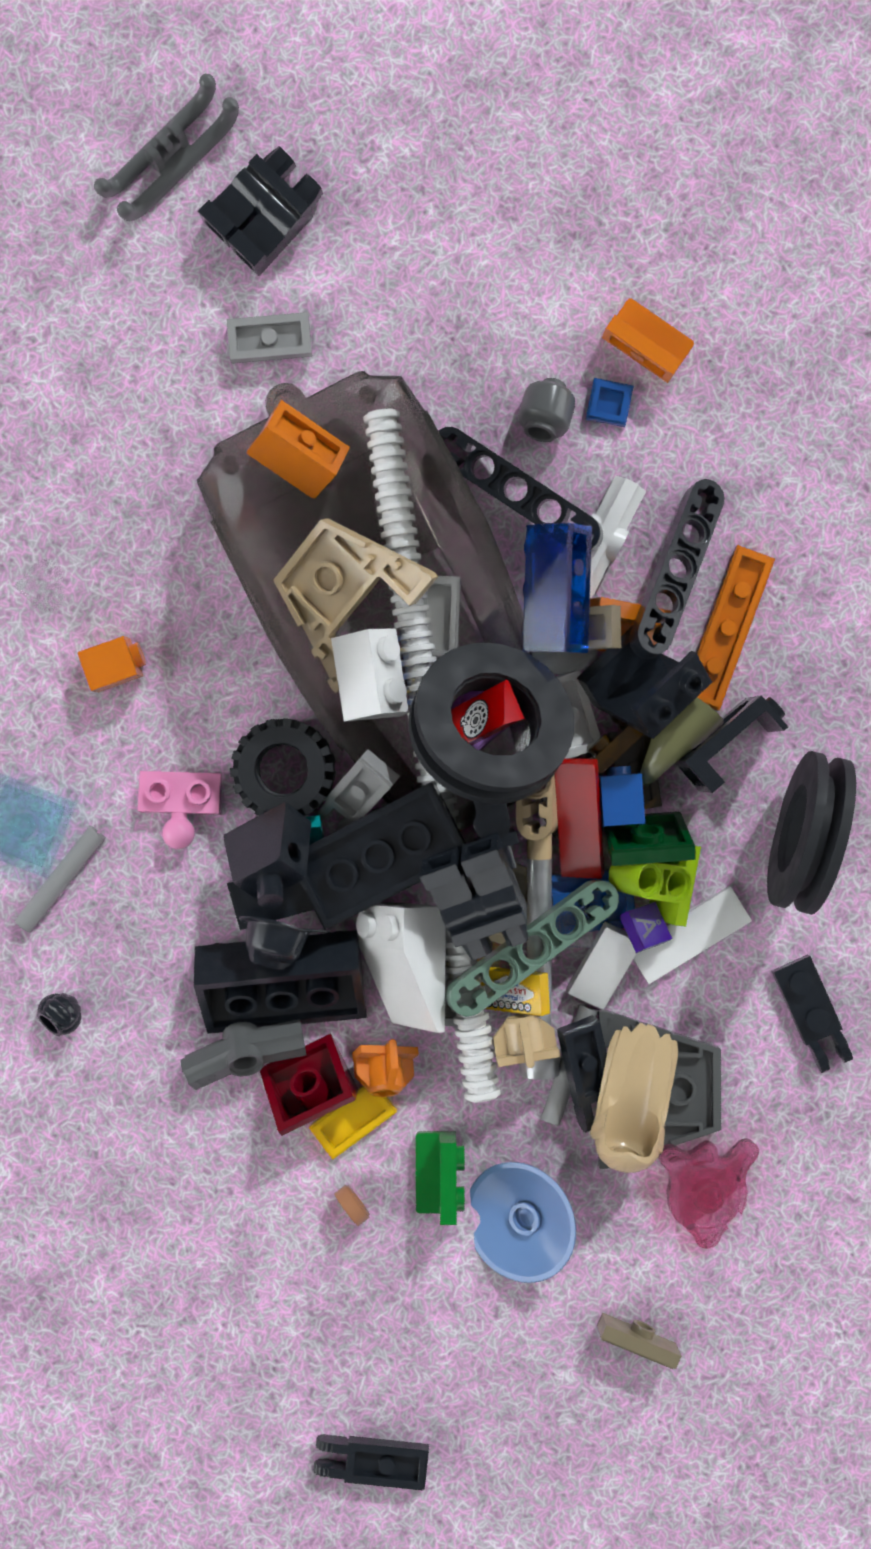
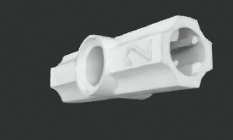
(614, 516)

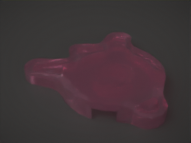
(706, 1187)

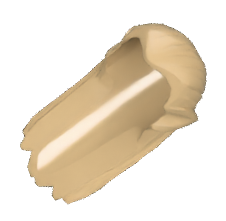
(634, 1098)

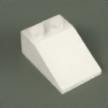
(407, 961)

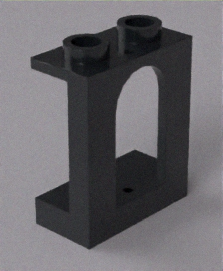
(754, 708)

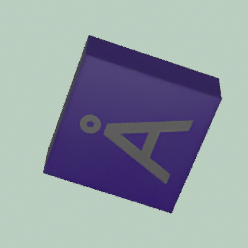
(645, 927)

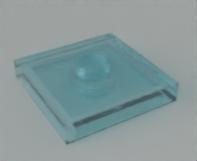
(31, 825)

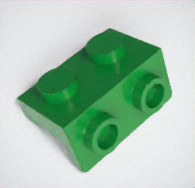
(436, 1175)

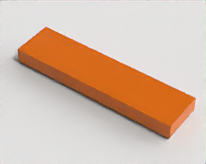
(732, 620)

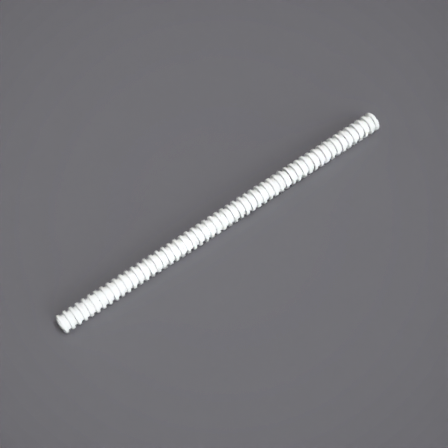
(417, 660)

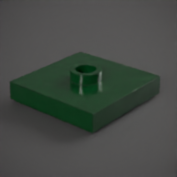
(658, 840)

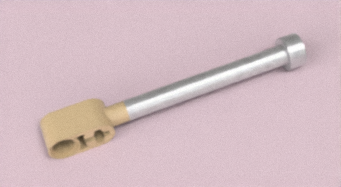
(539, 893)

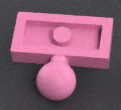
(179, 795)

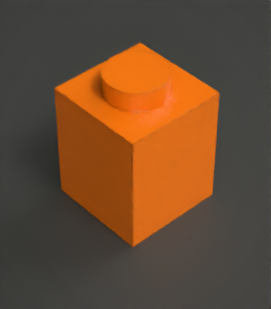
(112, 663)

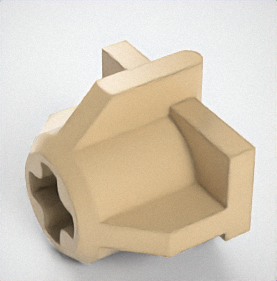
(524, 1040)

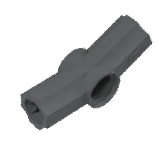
(243, 1051)

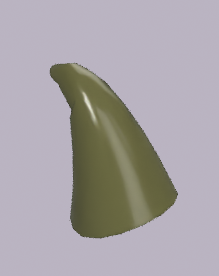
(679, 739)

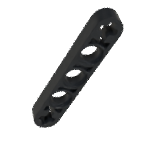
(504, 473)
(664, 581)

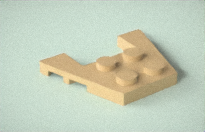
(334, 575)

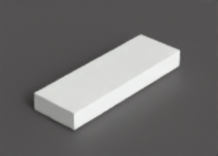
(705, 926)

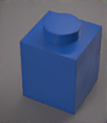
(621, 797)

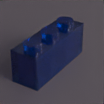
(557, 588)

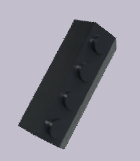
(316, 988)

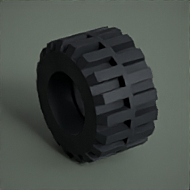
(277, 733)

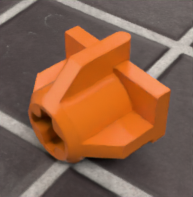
(384, 1068)

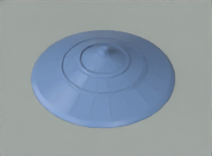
(524, 1222)

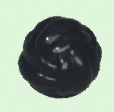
(59, 1013)

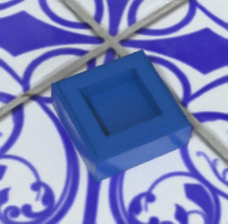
(609, 402)

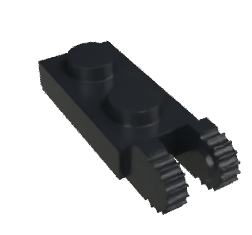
(811, 1009)
(584, 1064)
(374, 1461)

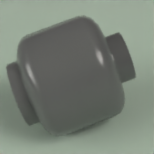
(546, 410)

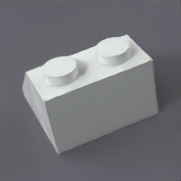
(370, 675)

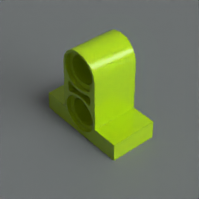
(663, 882)

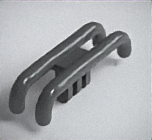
(170, 152)

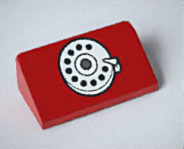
(487, 713)

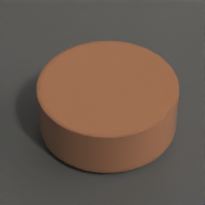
(352, 1205)

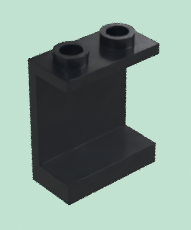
(642, 690)

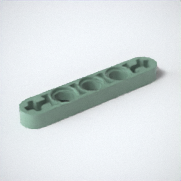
(552, 941)

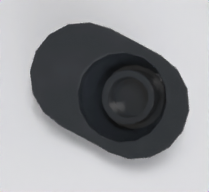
(274, 942)

